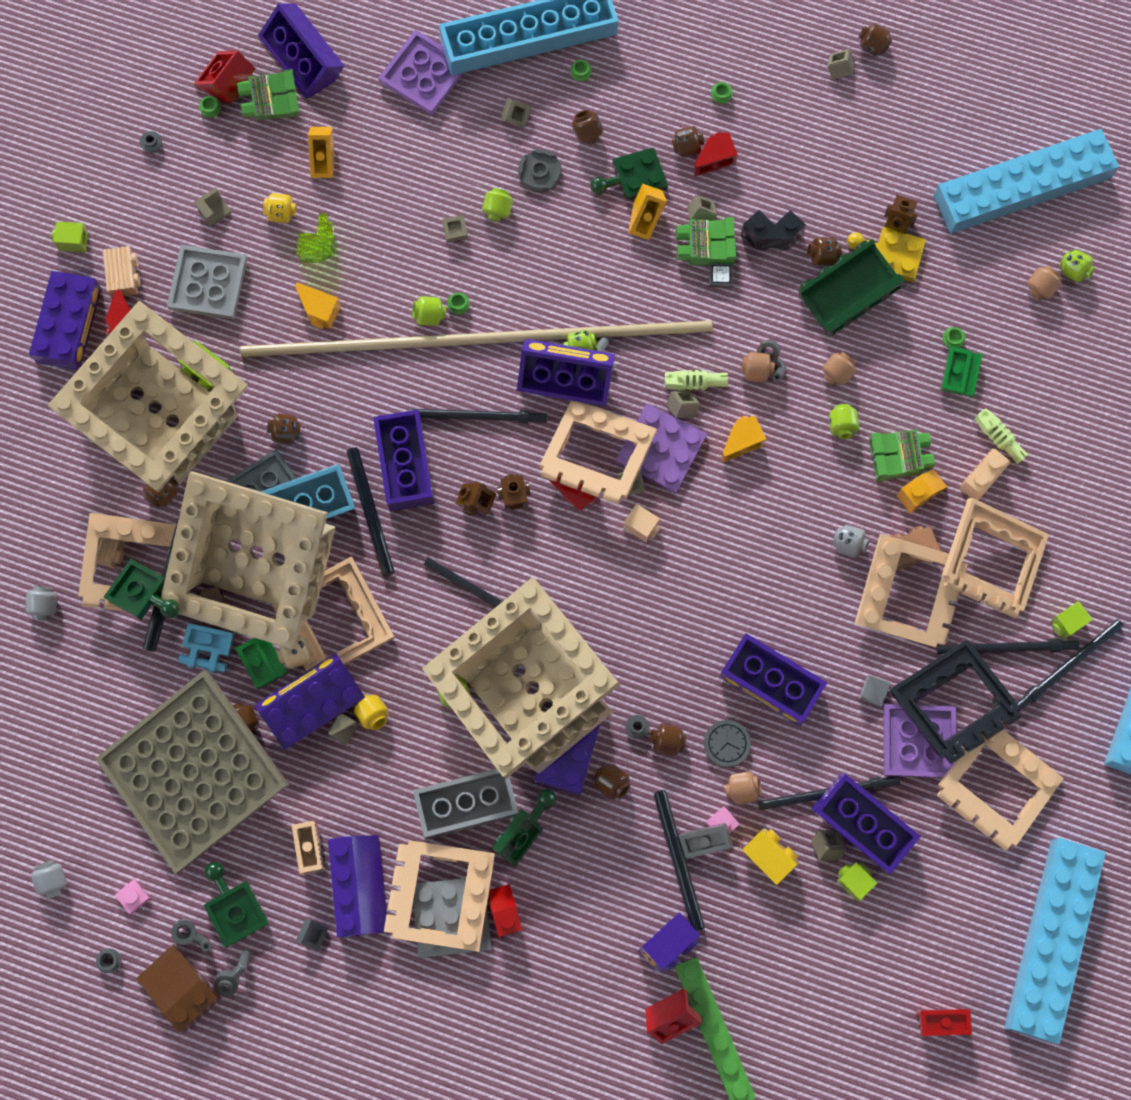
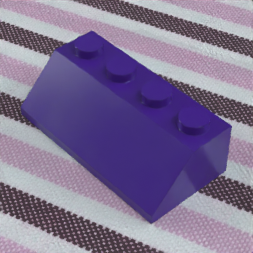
(300, 48)
(357, 885)

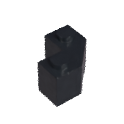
(765, 234)

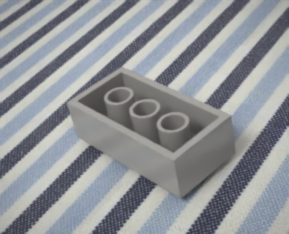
(464, 803)

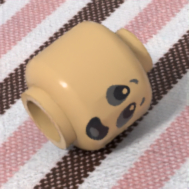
(297, 656)

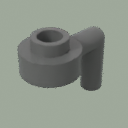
(781, 368)
(191, 936)
(231, 978)

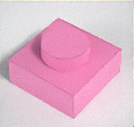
(723, 816)
(132, 896)

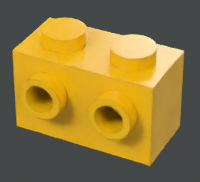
(771, 855)

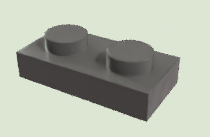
(705, 840)

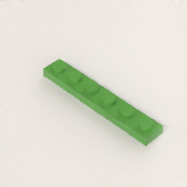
(715, 1031)

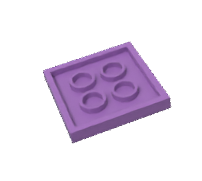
(420, 73)
(670, 452)
(905, 748)

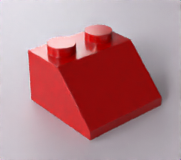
(223, 74)

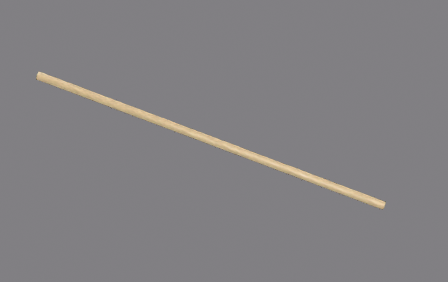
(471, 339)

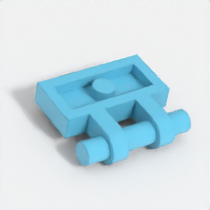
(206, 640)

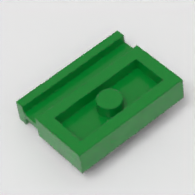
(961, 372)
(261, 662)

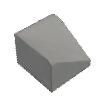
(874, 690)

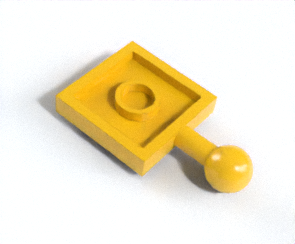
(899, 249)

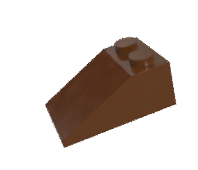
(178, 989)

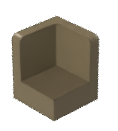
(212, 207)

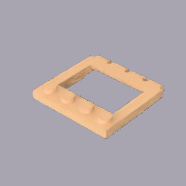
(594, 482)
(1005, 528)
(118, 529)
(879, 586)
(363, 605)
(987, 819)
(474, 898)

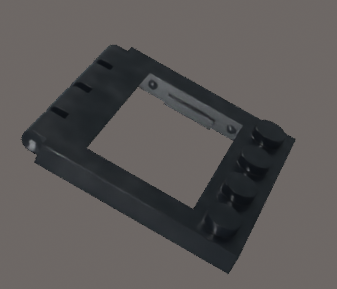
(936, 675)

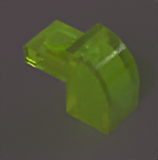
(319, 246)

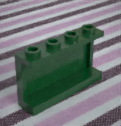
(850, 287)

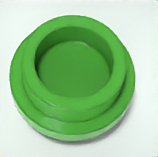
(580, 70)
(721, 93)
(210, 106)
(458, 303)
(953, 337)

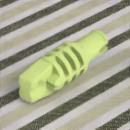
(694, 380)
(1000, 435)

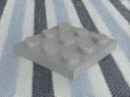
(207, 282)
(439, 909)

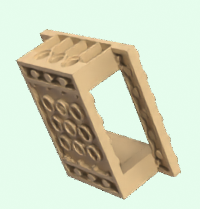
(103, 410)
(202, 553)
(532, 634)

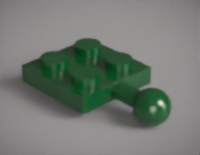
(632, 172)
(139, 589)
(523, 830)
(235, 911)

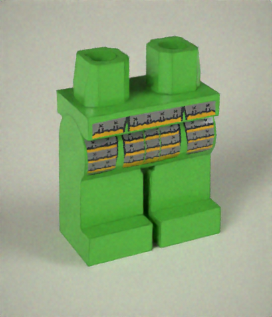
(271, 96)
(707, 242)
(900, 454)

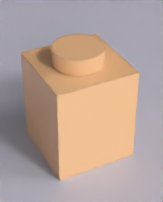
(642, 523)

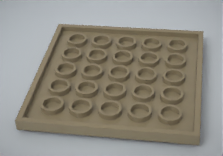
(191, 772)

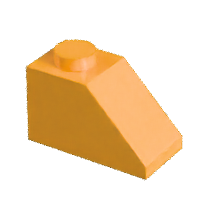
(321, 152)
(646, 211)
(319, 306)
(744, 438)
(921, 490)

